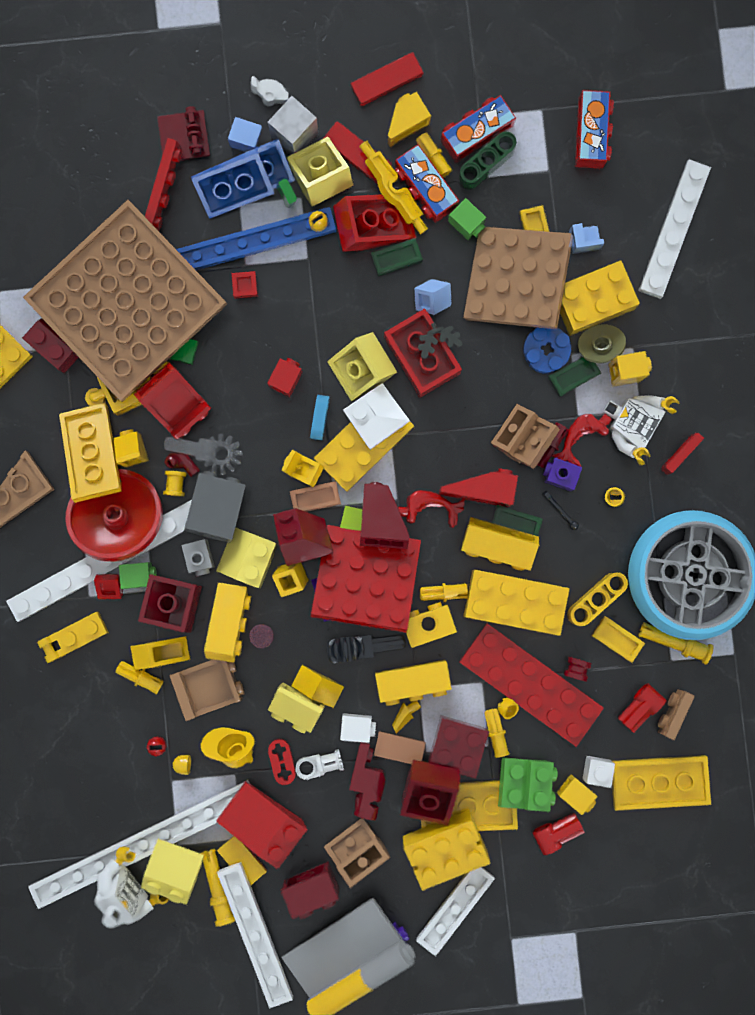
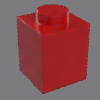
(285, 376)

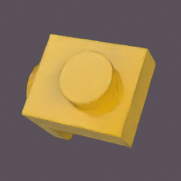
(302, 468)

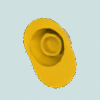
(228, 746)

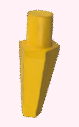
(405, 715)

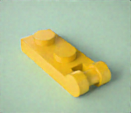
(73, 636)

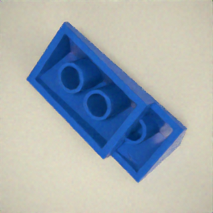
(242, 179)

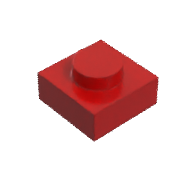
(244, 284)
(108, 586)

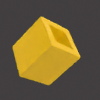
(290, 579)
(577, 795)

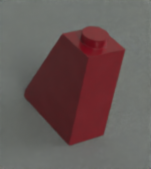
(381, 519)

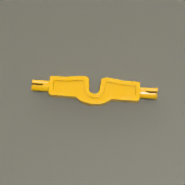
(399, 198)

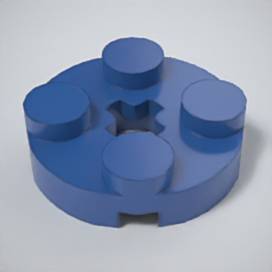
(535, 355)

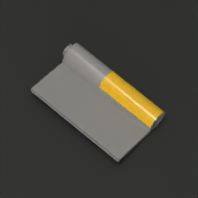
(349, 959)

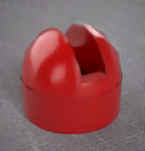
(154, 742)

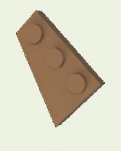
(22, 488)

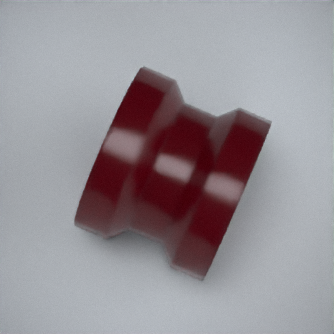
(577, 669)

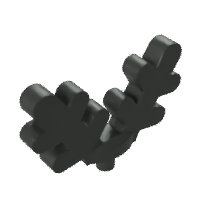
(444, 333)

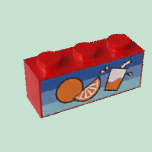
(477, 128)
(593, 129)
(426, 184)

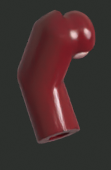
(180, 460)

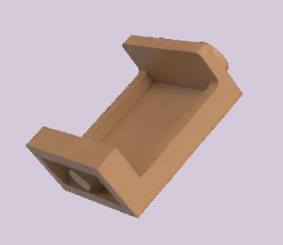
(206, 687)

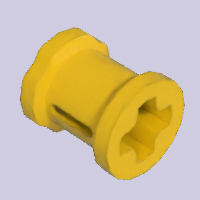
(174, 483)

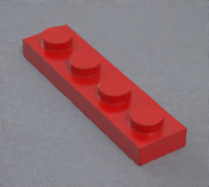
(165, 177)

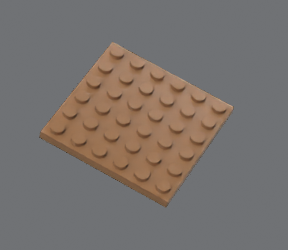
(125, 300)

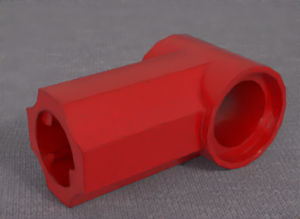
(646, 703)
(552, 836)

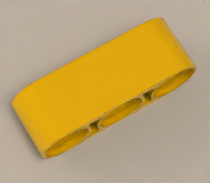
(608, 595)

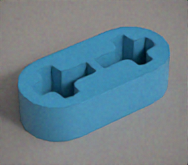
(319, 417)

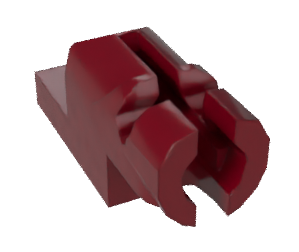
(368, 783)

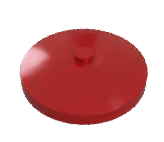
(116, 523)

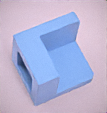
(244, 135)
(585, 238)
(433, 296)

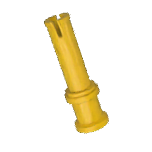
(686, 647)
(219, 900)

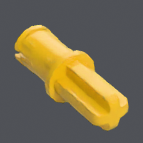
(433, 154)
(444, 592)
(139, 677)
(496, 733)

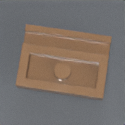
(672, 721)

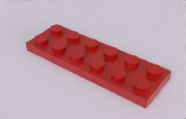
(531, 684)

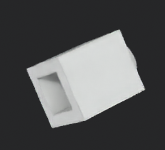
(357, 728)
(598, 771)

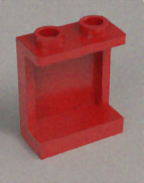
(172, 401)

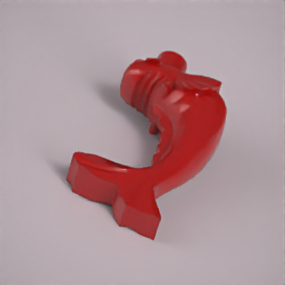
(582, 425)
(421, 499)

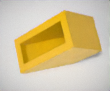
(408, 118)
(130, 449)
(160, 653)

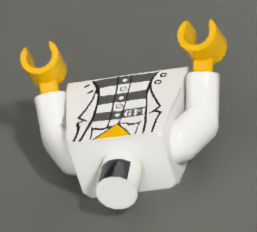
(637, 422)
(121, 895)

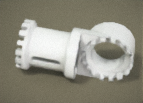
(319, 765)

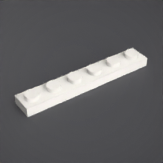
(674, 229)
(255, 935)

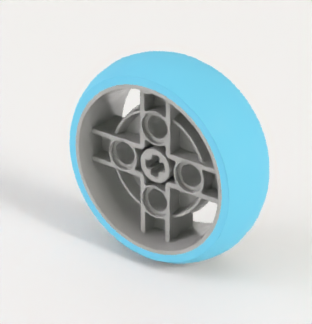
(698, 532)

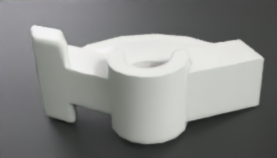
(269, 90)

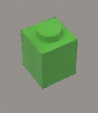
(467, 219)
(135, 574)

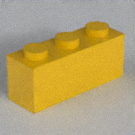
(500, 544)
(227, 622)
(413, 682)

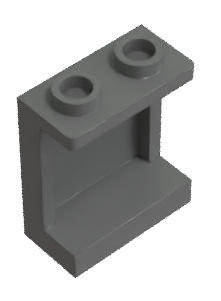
(215, 507)

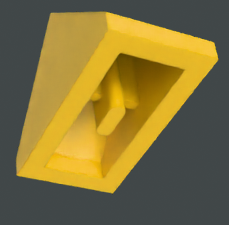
(317, 686)

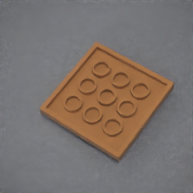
(518, 277)

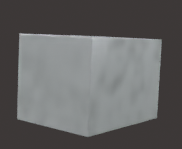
(293, 126)

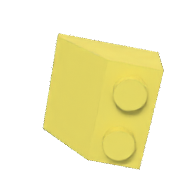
(320, 171)
(362, 366)
(247, 558)
(296, 708)
(172, 871)

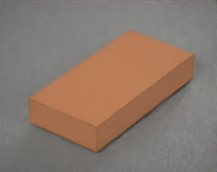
(316, 498)
(399, 748)

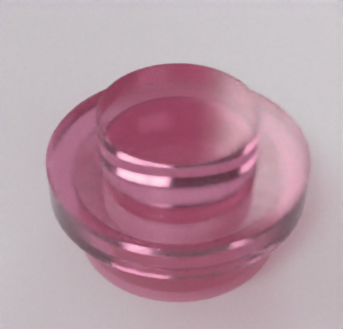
(261, 636)

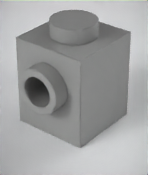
(198, 557)

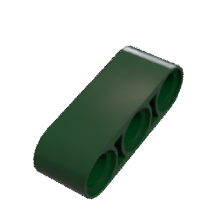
(492, 151)

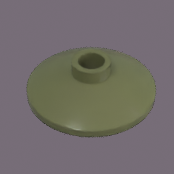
(602, 343)

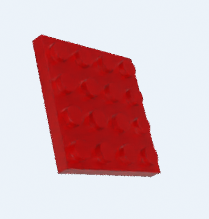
(365, 582)

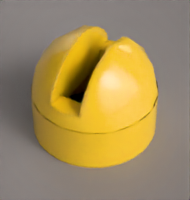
(321, 224)
(614, 492)
(508, 708)
(182, 764)

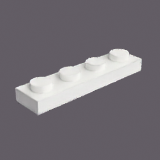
(454, 909)

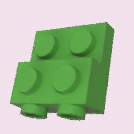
(527, 784)

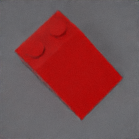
(370, 223)
(491, 488)
(262, 824)

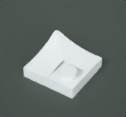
(376, 416)

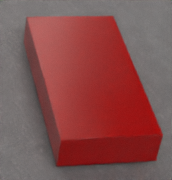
(682, 453)

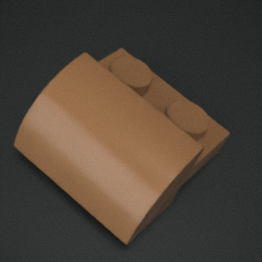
(525, 436)
(357, 852)

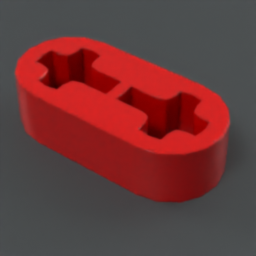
(276, 762)

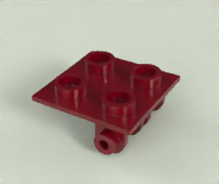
(188, 130)

